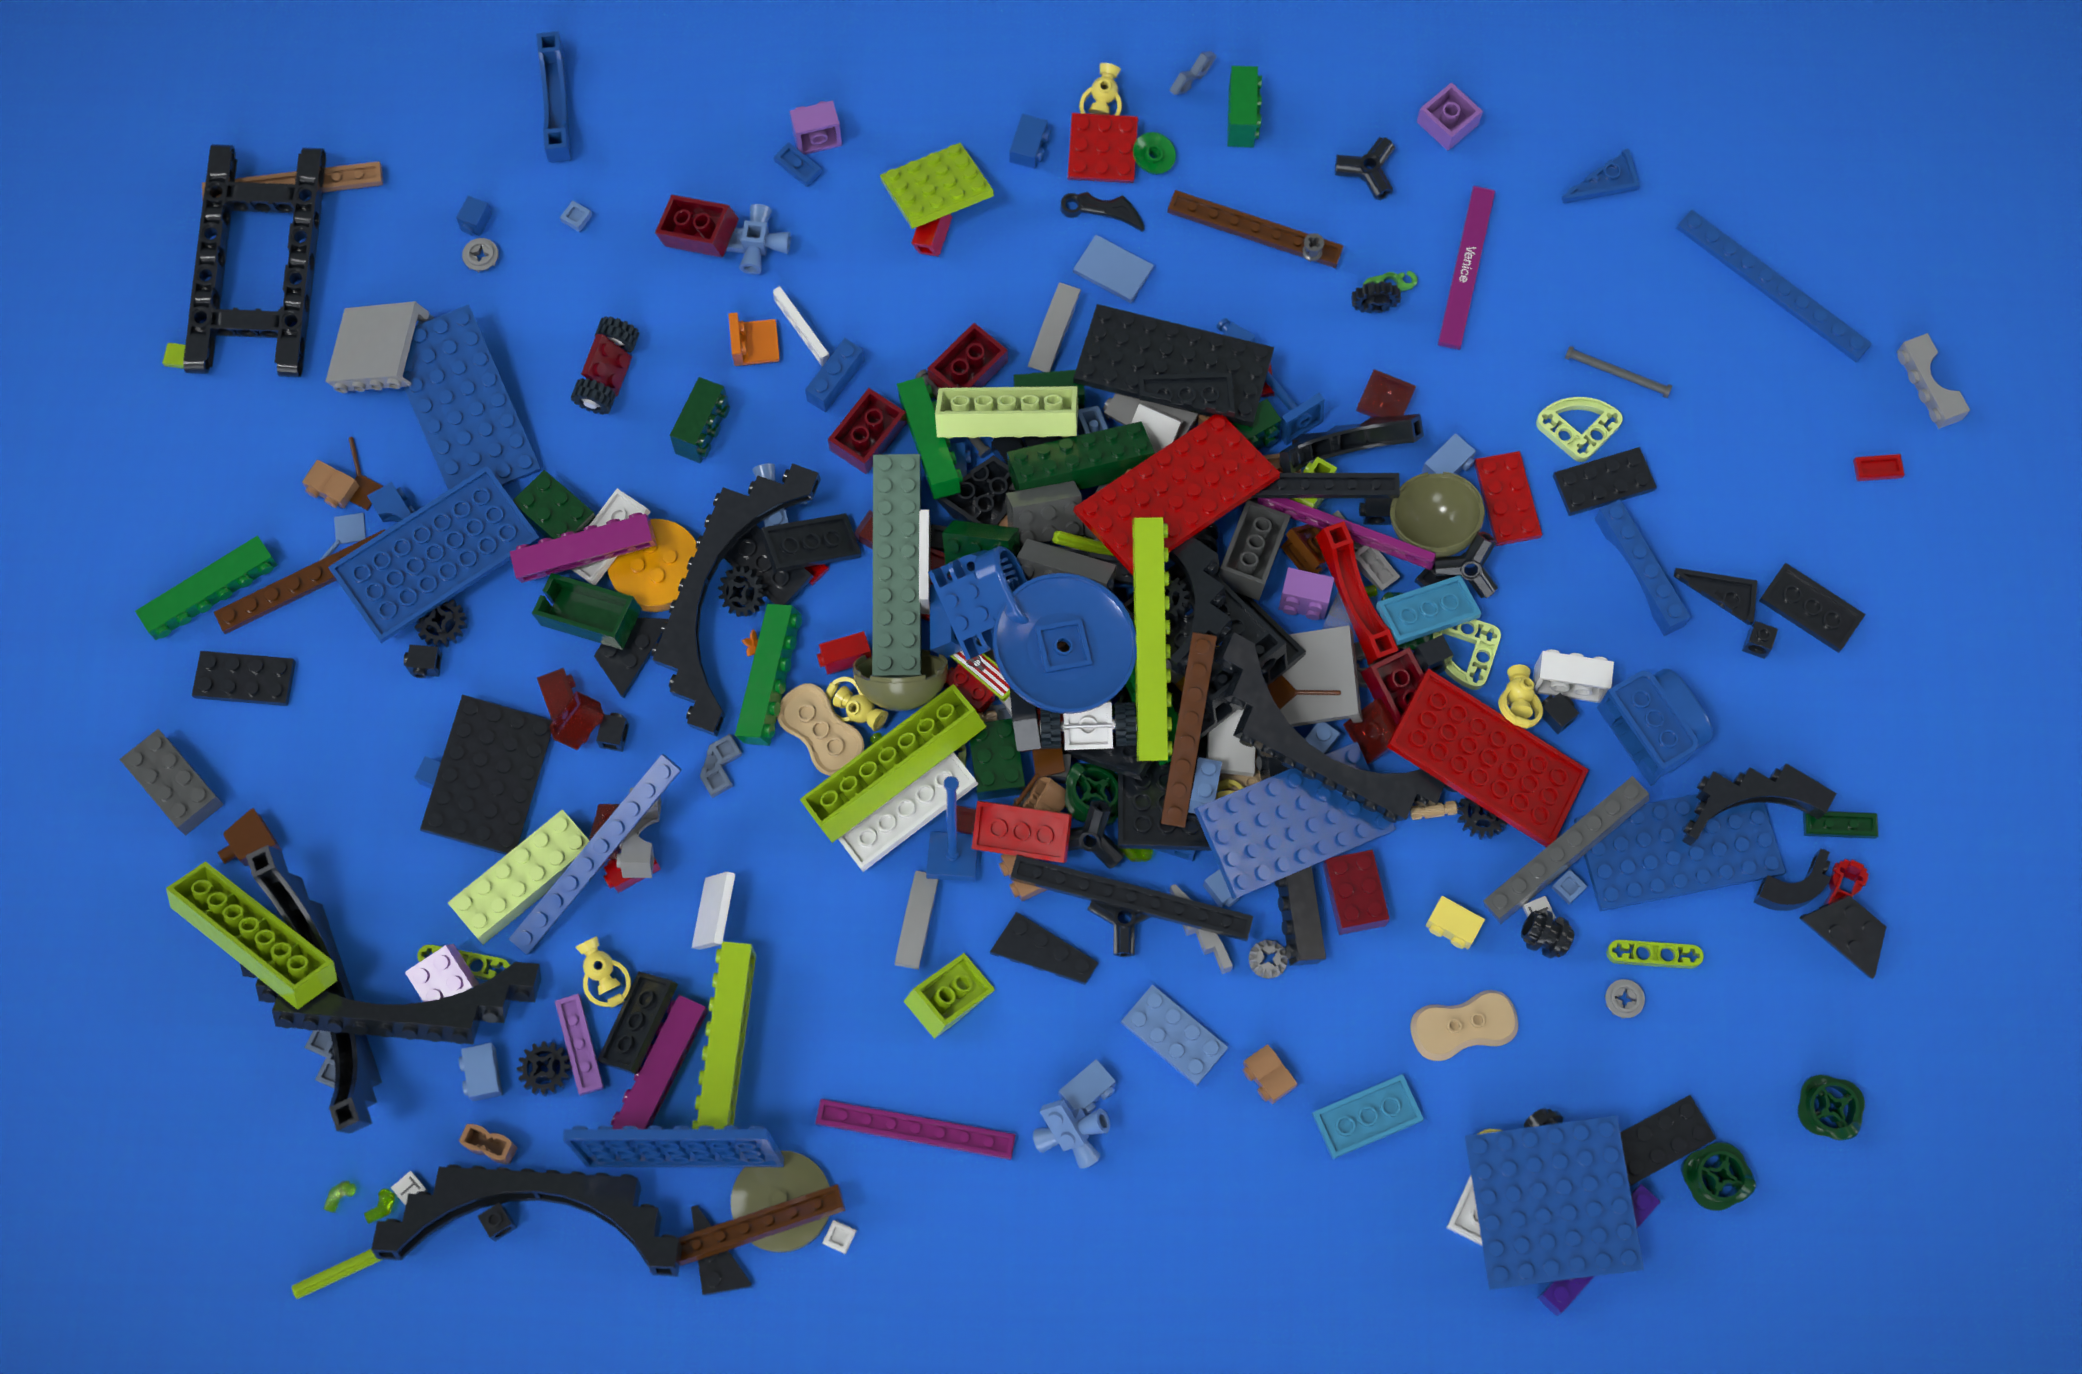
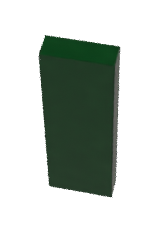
(1842, 825)

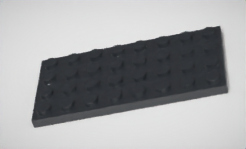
(1130, 345)

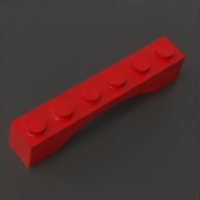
(1341, 560)

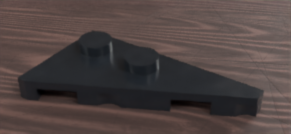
(1728, 592)
(720, 1271)

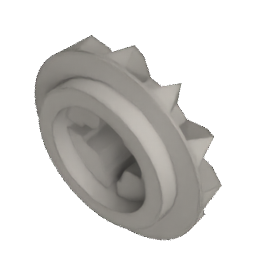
(474, 248)
(1268, 970)
(1633, 992)

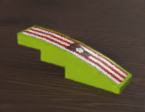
(986, 672)

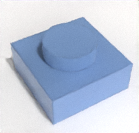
(576, 216)
(1569, 886)

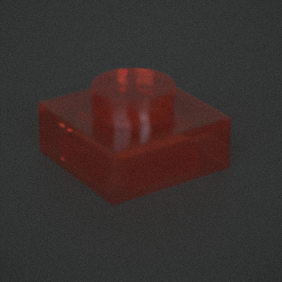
(965, 819)

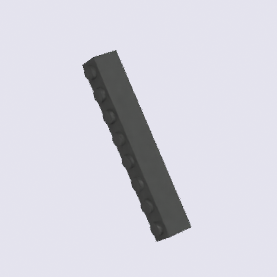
(1566, 850)

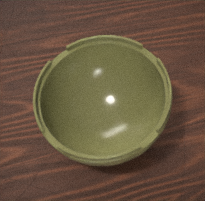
(1438, 513)
(904, 692)

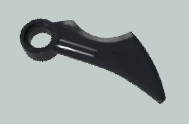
(1116, 208)

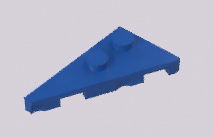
(1613, 178)

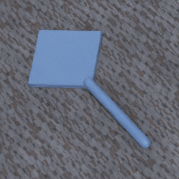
(347, 530)

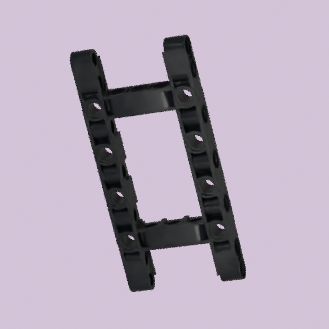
(212, 258)

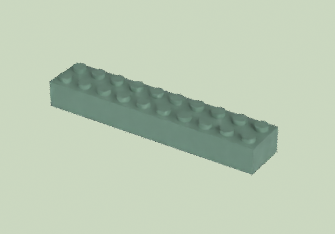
(896, 566)

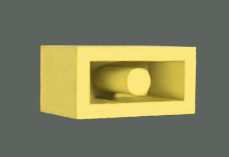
(1454, 923)

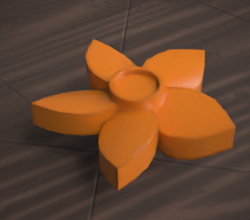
(751, 643)

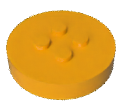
(656, 571)

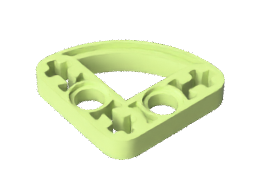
(1577, 440)
(1481, 645)

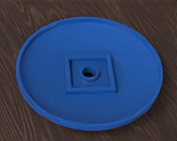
(1086, 619)

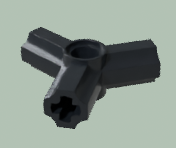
(1375, 158)
(1476, 554)
(1095, 825)
(1123, 933)

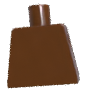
(246, 837)

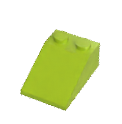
(948, 995)

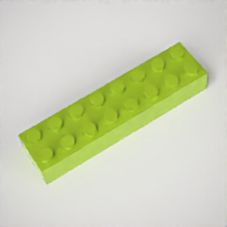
(893, 763)
(252, 935)
(725, 1036)

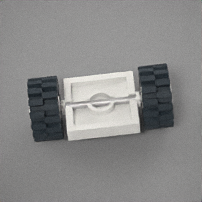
(1090, 728)

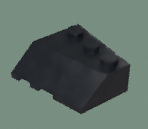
(981, 494)

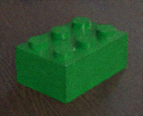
(1244, 106)

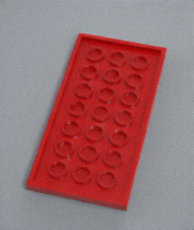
(1184, 483)
(1487, 758)

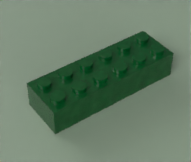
(1085, 458)

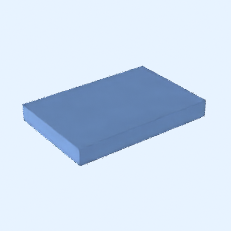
(1113, 268)

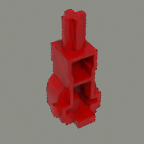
(1850, 869)

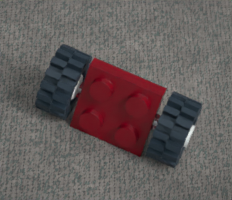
(605, 365)

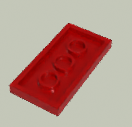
(1507, 498)
(1021, 831)

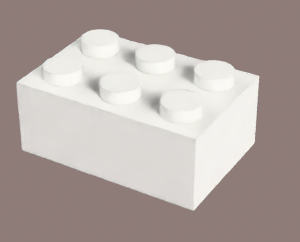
(1572, 675)

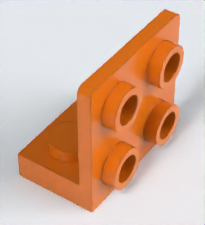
(753, 341)

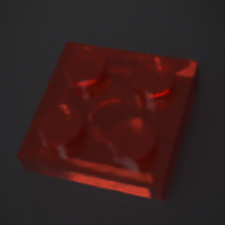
(1385, 396)
(1373, 732)

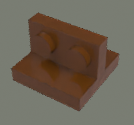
(1304, 549)

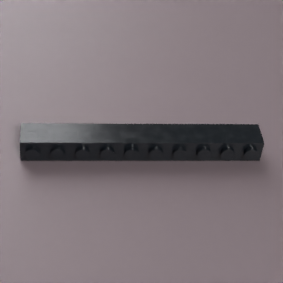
(1296, 898)

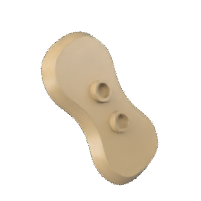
(809, 717)
(1446, 1030)

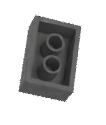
(1044, 510)

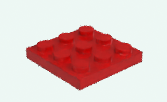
(1102, 147)

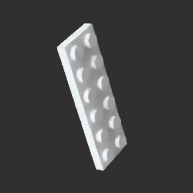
(905, 813)

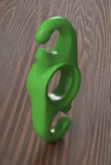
(1398, 278)

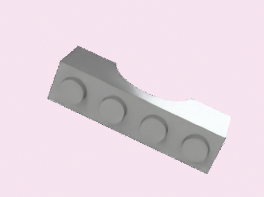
(1943, 404)
(637, 855)

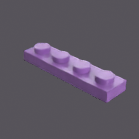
(579, 1044)

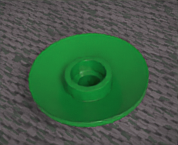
(1157, 145)

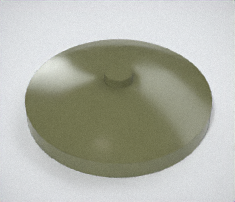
(768, 1186)

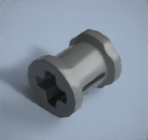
(1311, 245)

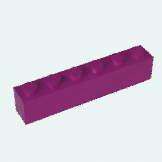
(582, 548)
(661, 1065)

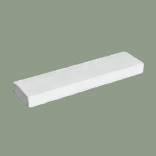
(800, 326)

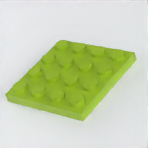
(936, 185)

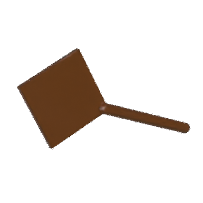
(366, 485)
(1284, 692)
(1046, 763)

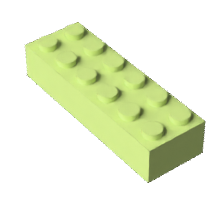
(1007, 412)
(519, 877)

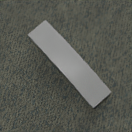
(1054, 327)
(1373, 564)
(916, 921)
(1209, 941)

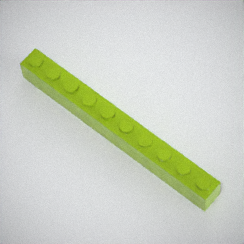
(1150, 636)

